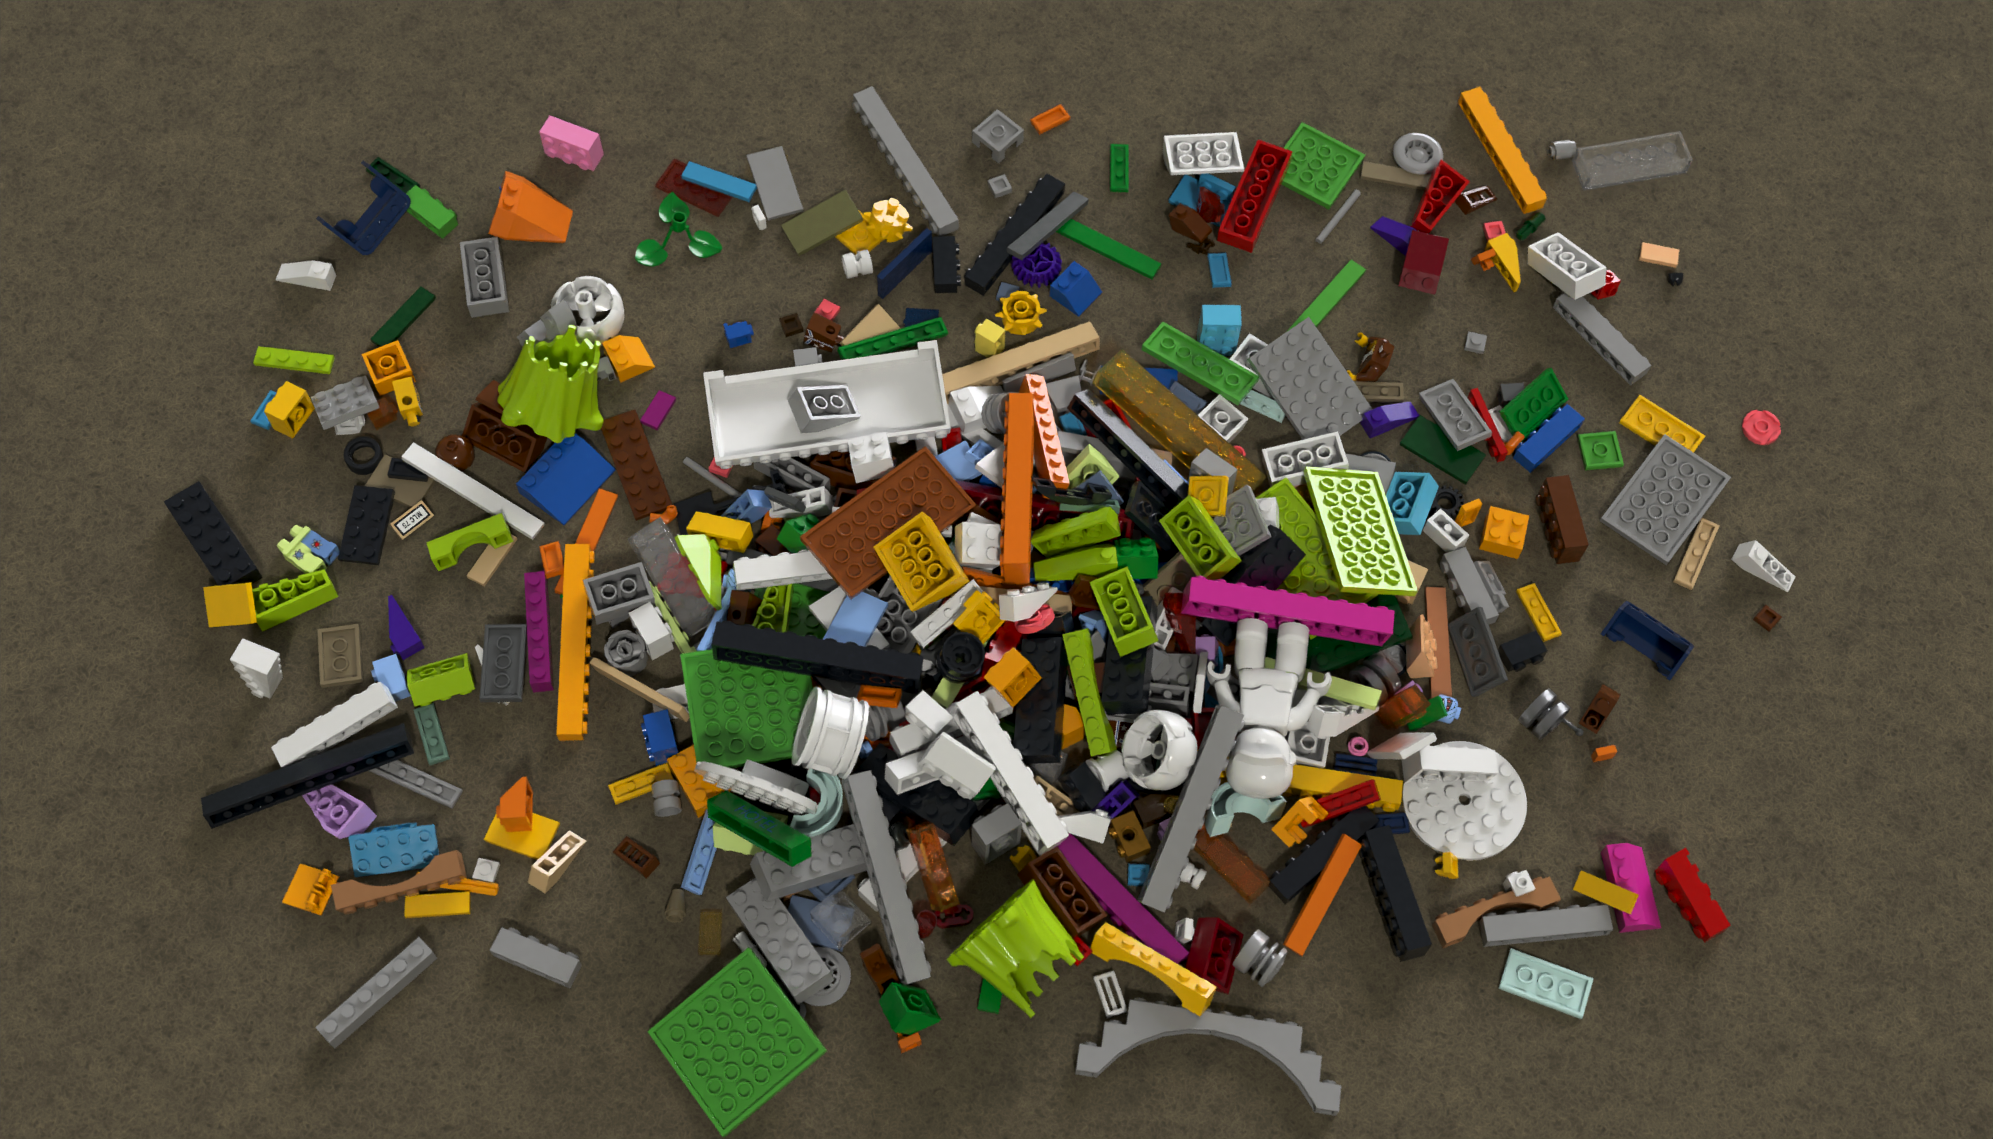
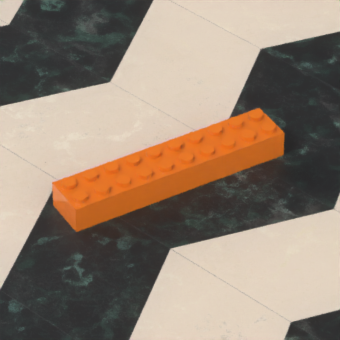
(1017, 489)

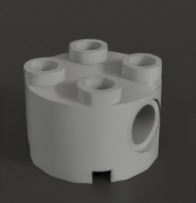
(626, 652)

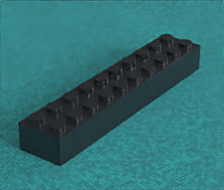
(816, 657)

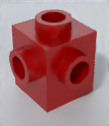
(1611, 286)

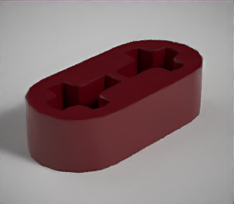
(955, 921)

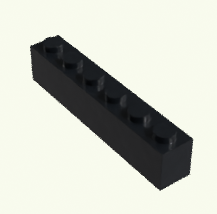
(1313, 858)

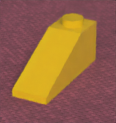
(1506, 259)

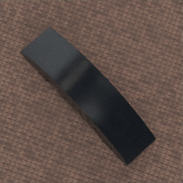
(1093, 494)

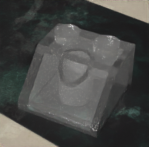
(839, 918)

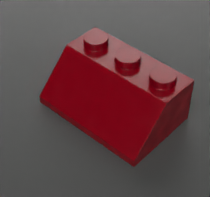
(1214, 951)

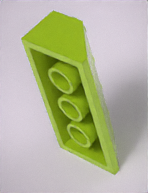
(1076, 532)

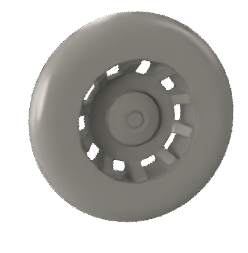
(1417, 158)
(842, 978)

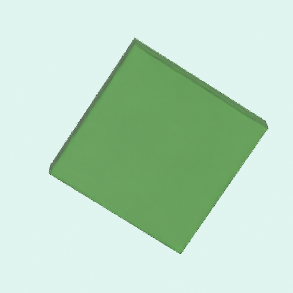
(1600, 450)

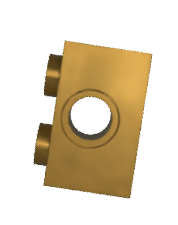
(1129, 825)

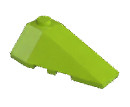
(1092, 560)
(704, 563)

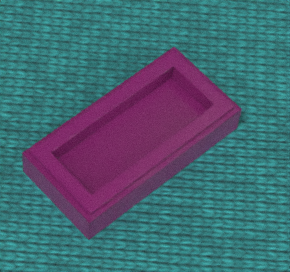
(658, 410)

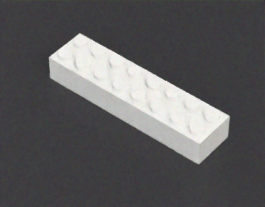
(1011, 775)

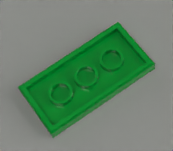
(1534, 404)

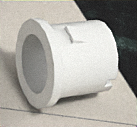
(1108, 769)

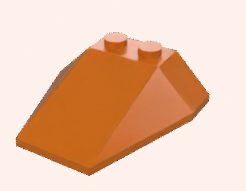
(529, 213)

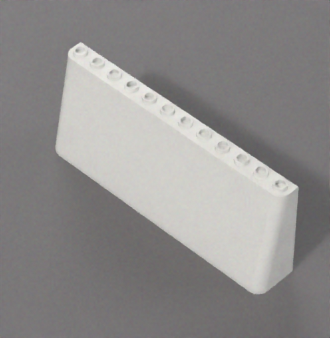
(891, 391)

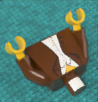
(1375, 358)

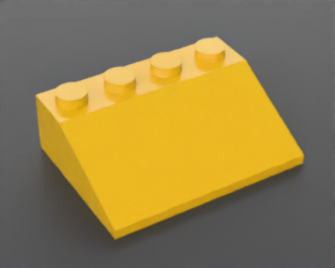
(921, 562)

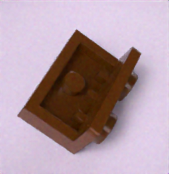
(1082, 592)

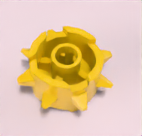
(888, 220)
(1021, 313)

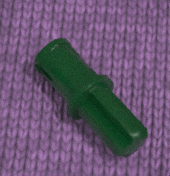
(1530, 226)

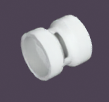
(1189, 871)

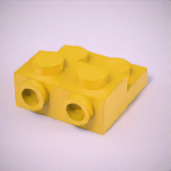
(980, 616)

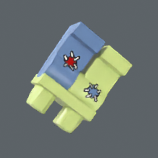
(308, 550)

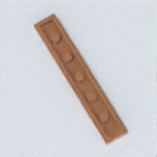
(1437, 616)

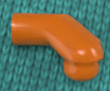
(667, 516)

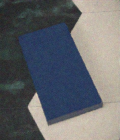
(904, 263)

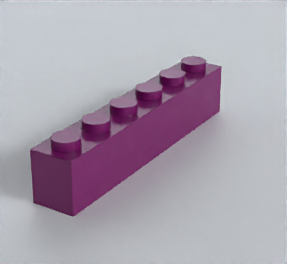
(538, 632)

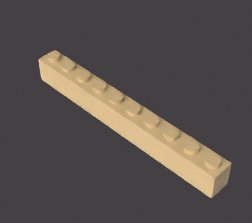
(992, 370)

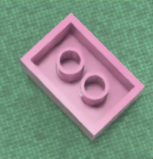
(571, 143)

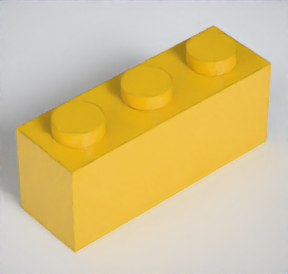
(727, 532)

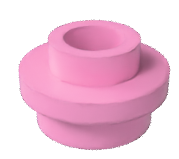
(1362, 742)

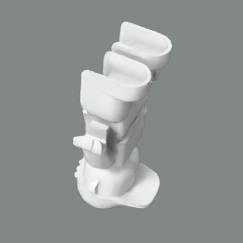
(1262, 757)

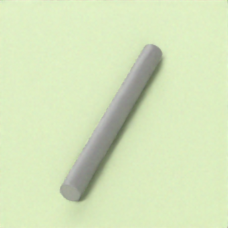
(1338, 216)
(712, 478)

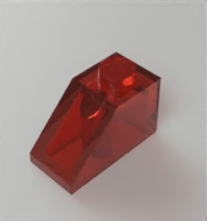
(1209, 205)

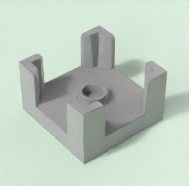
(997, 134)

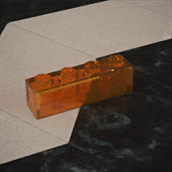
(1402, 708)
(1231, 865)
(932, 866)

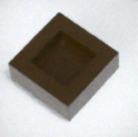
(791, 325)

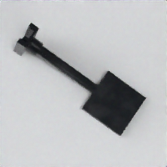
(705, 504)

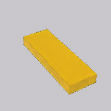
(1538, 612)
(639, 783)
(1605, 892)
(437, 904)

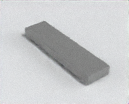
(1050, 370)

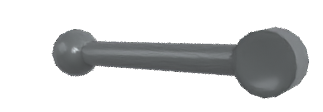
(1579, 732)

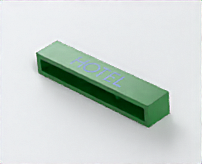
(759, 828)

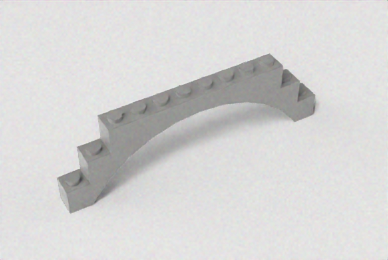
(1274, 1040)

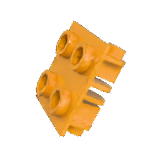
(310, 889)

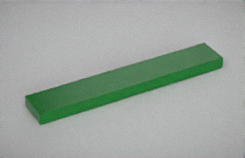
(1110, 248)
(895, 340)

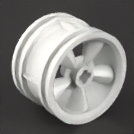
(830, 733)

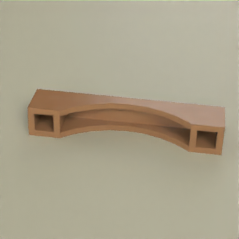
(442, 869)
(1454, 927)

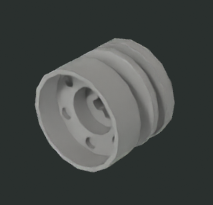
(992, 412)
(883, 720)
(1260, 958)

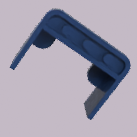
(377, 219)
(1649, 638)

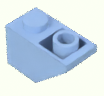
(1095, 622)

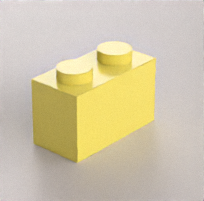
(989, 339)

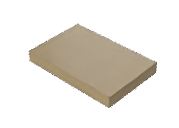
(873, 324)

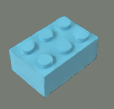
(1220, 328)
(1410, 500)

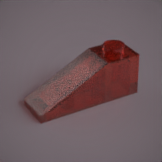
(1182, 624)

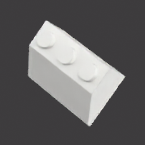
(956, 766)

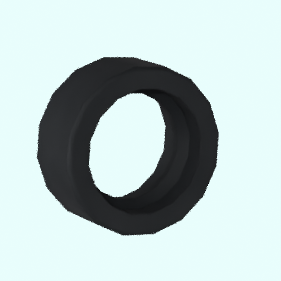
(355, 444)

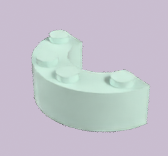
(1228, 801)
(829, 808)

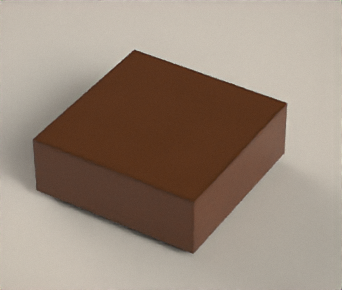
(1767, 618)

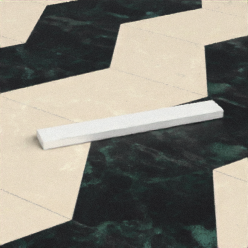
(472, 490)

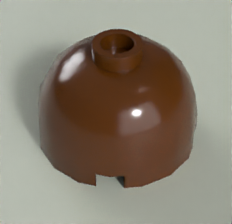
(456, 451)

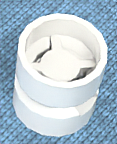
(857, 263)

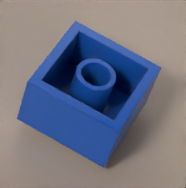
(659, 736)

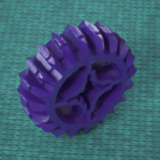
(1045, 270)

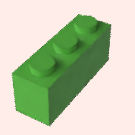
(431, 212)

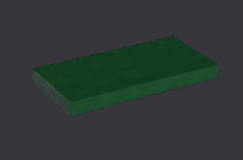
(1433, 446)

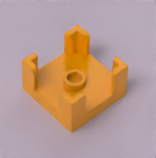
(1287, 827)

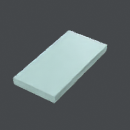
(1546, 983)

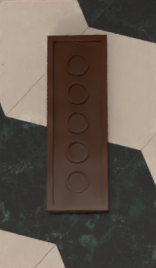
(635, 464)

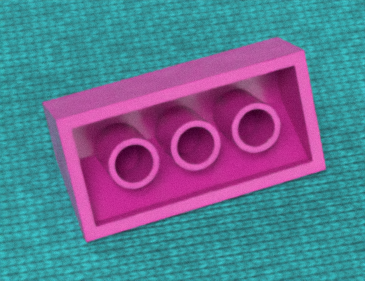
(1627, 869)

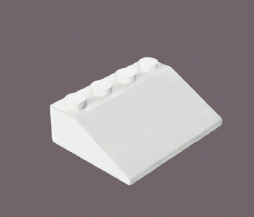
(1202, 153)

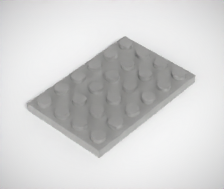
(1309, 382)
(1665, 499)

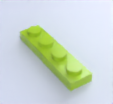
(294, 360)

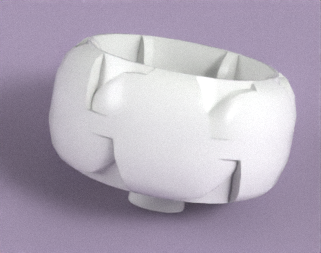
(580, 296)
(1175, 750)

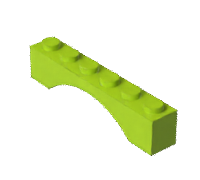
(1081, 662)

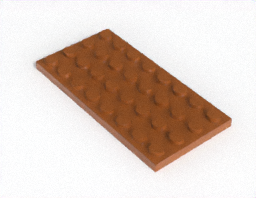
(848, 536)

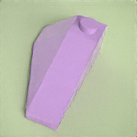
(339, 812)

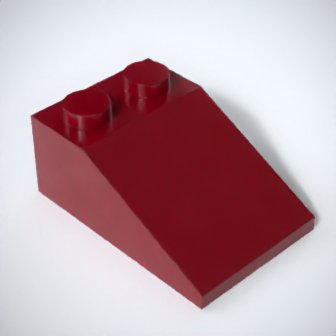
(1423, 262)

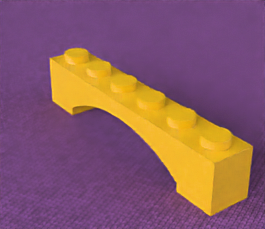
(1191, 989)

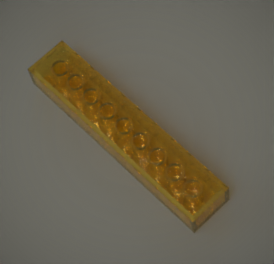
(1169, 418)

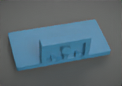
(1188, 190)
(393, 849)

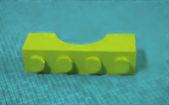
(447, 549)

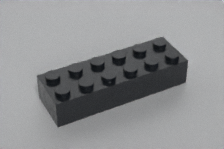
(212, 537)
(1260, 566)
(1129, 676)
(1042, 708)
(926, 803)
(1394, 894)

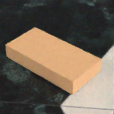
(1659, 255)

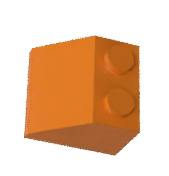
(517, 807)

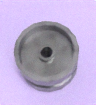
(1377, 674)
(1541, 711)

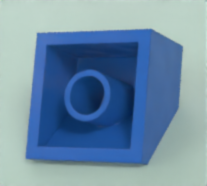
(1075, 289)

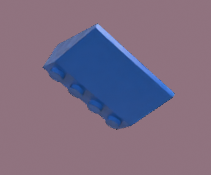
(565, 478)

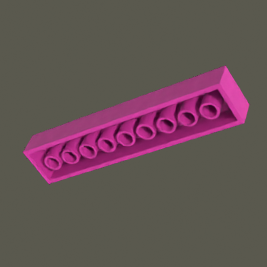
(1323, 616)

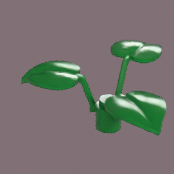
(676, 212)

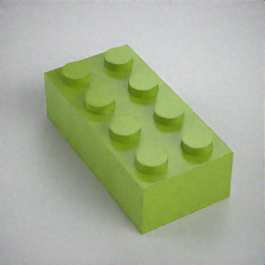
(1200, 539)
(1124, 611)

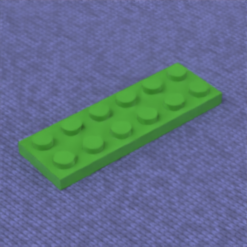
(1200, 363)

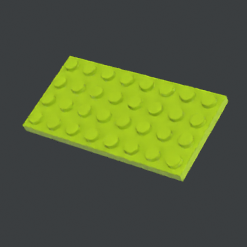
(1359, 532)
(1314, 572)

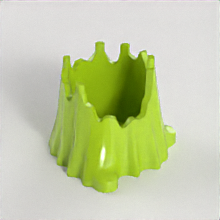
(553, 387)
(1016, 943)

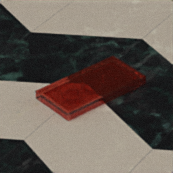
(694, 194)

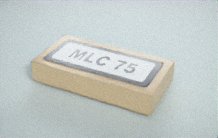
(411, 519)

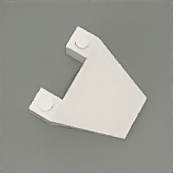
(1332, 716)

